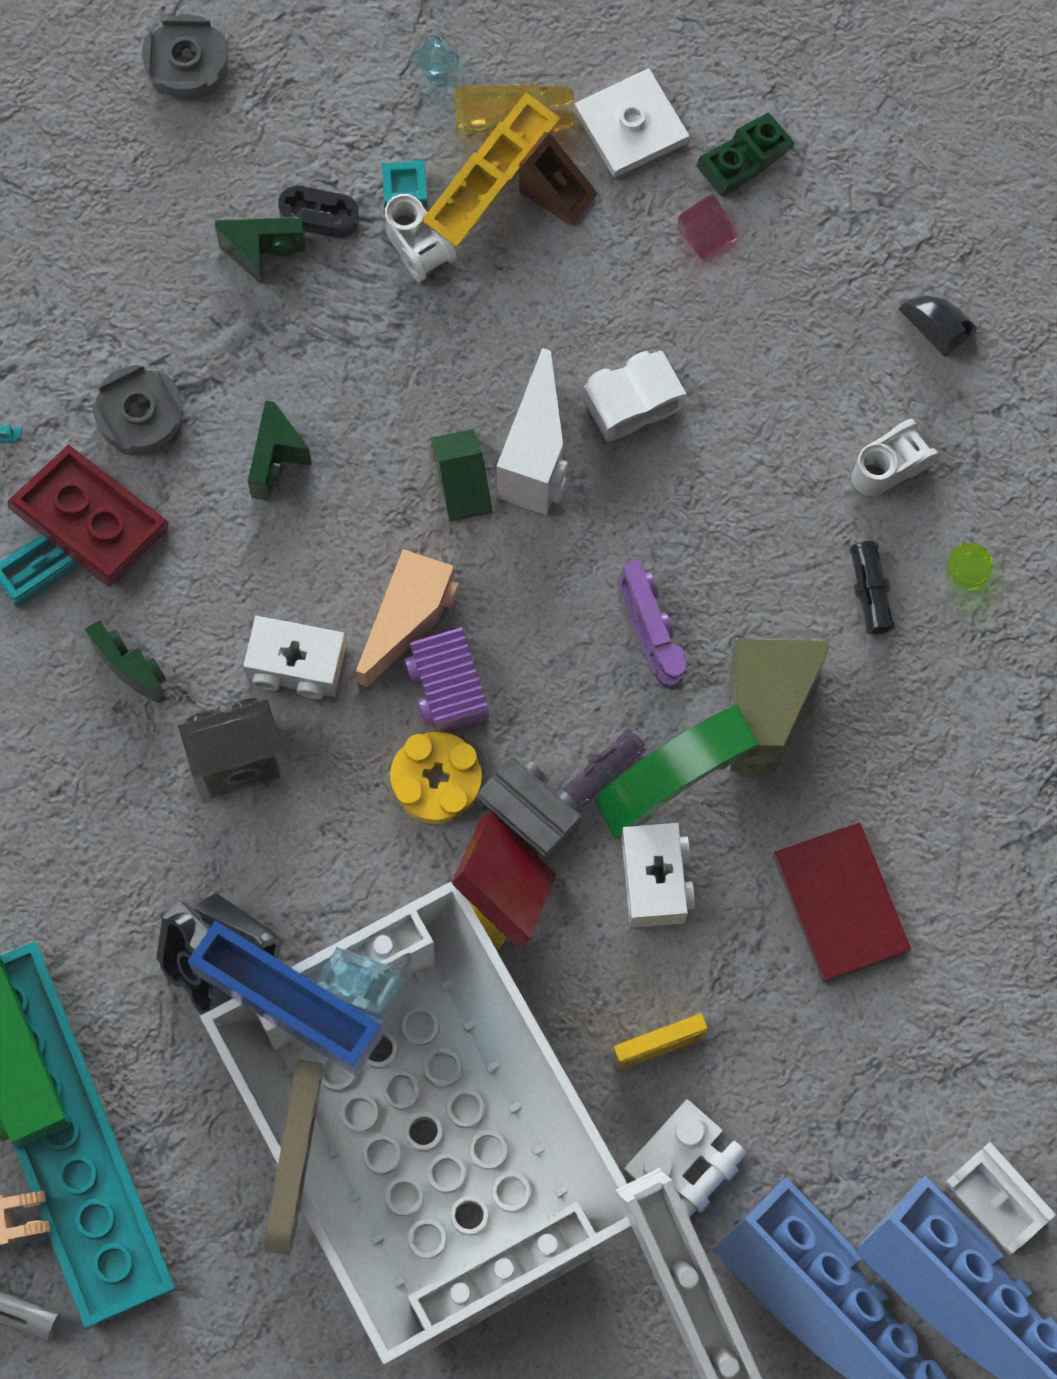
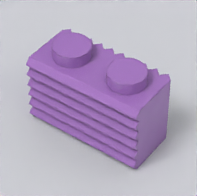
(447, 681)

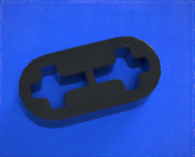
(319, 210)

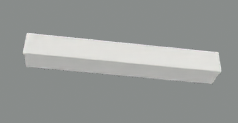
(686, 1278)

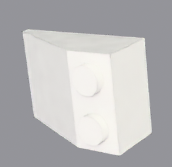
(531, 461)

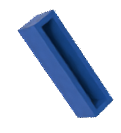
(285, 998)

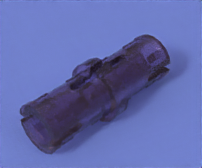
(605, 768)

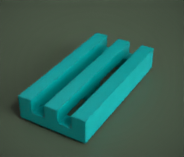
(41, 581)

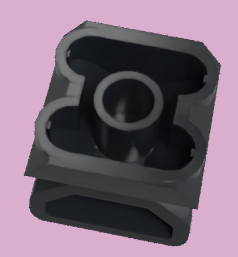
(184, 929)

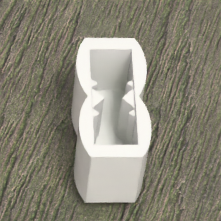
(633, 395)

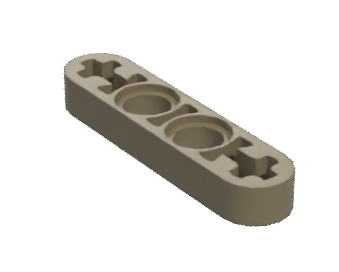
(294, 1157)

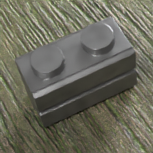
(530, 807)

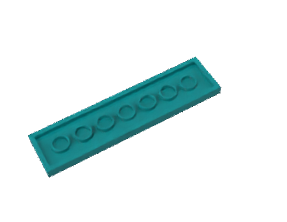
(88, 1189)

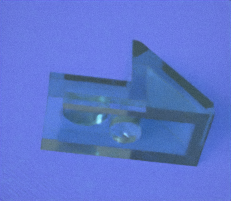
(362, 982)

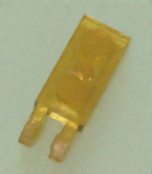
(485, 106)

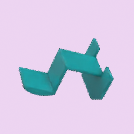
(9, 435)

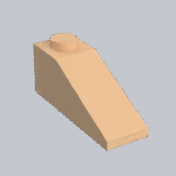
(408, 611)

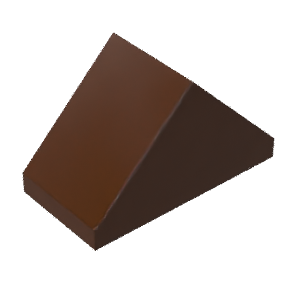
(554, 180)

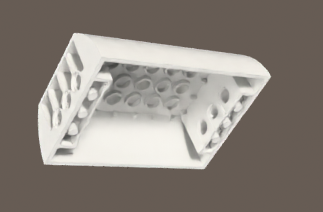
(504, 1139)

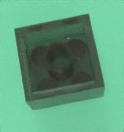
(233, 748)

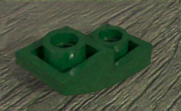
(745, 155)
(132, 668)

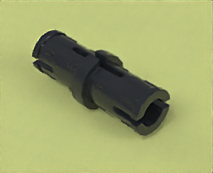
(872, 588)

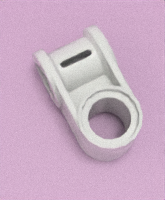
(416, 243)
(899, 456)

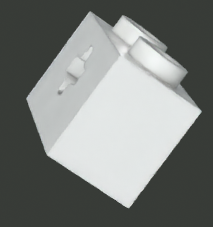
(277, 641)
(656, 847)

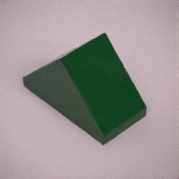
(462, 474)

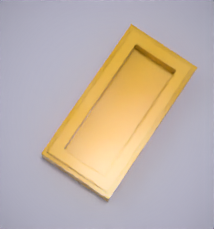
(659, 1042)

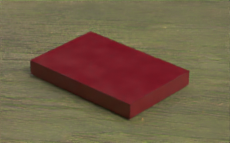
(88, 515)
(504, 879)
(841, 902)

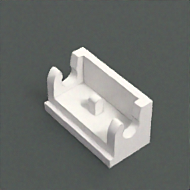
(1000, 1198)

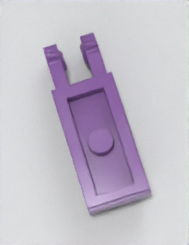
(652, 626)

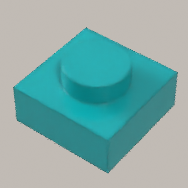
(405, 178)

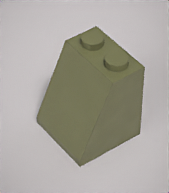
(771, 687)

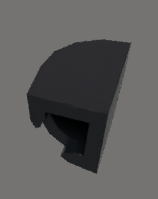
(939, 322)

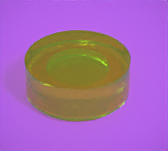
(969, 565)

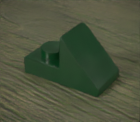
(249, 238)
(275, 443)

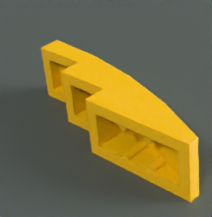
(489, 171)

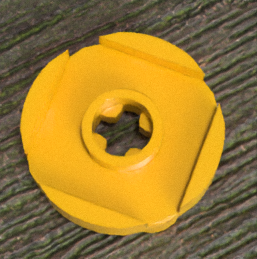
(414, 792)

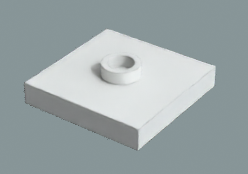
(631, 123)

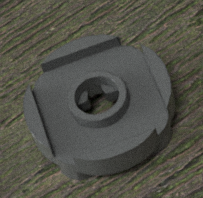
(191, 78)
(145, 433)

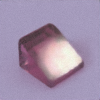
(706, 227)

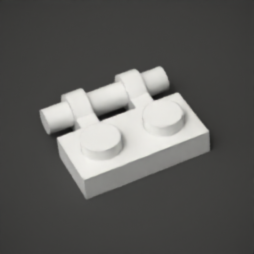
(678, 1146)

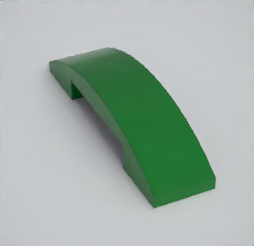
(675, 768)

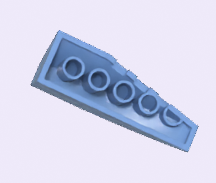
(959, 1287)
(817, 1291)

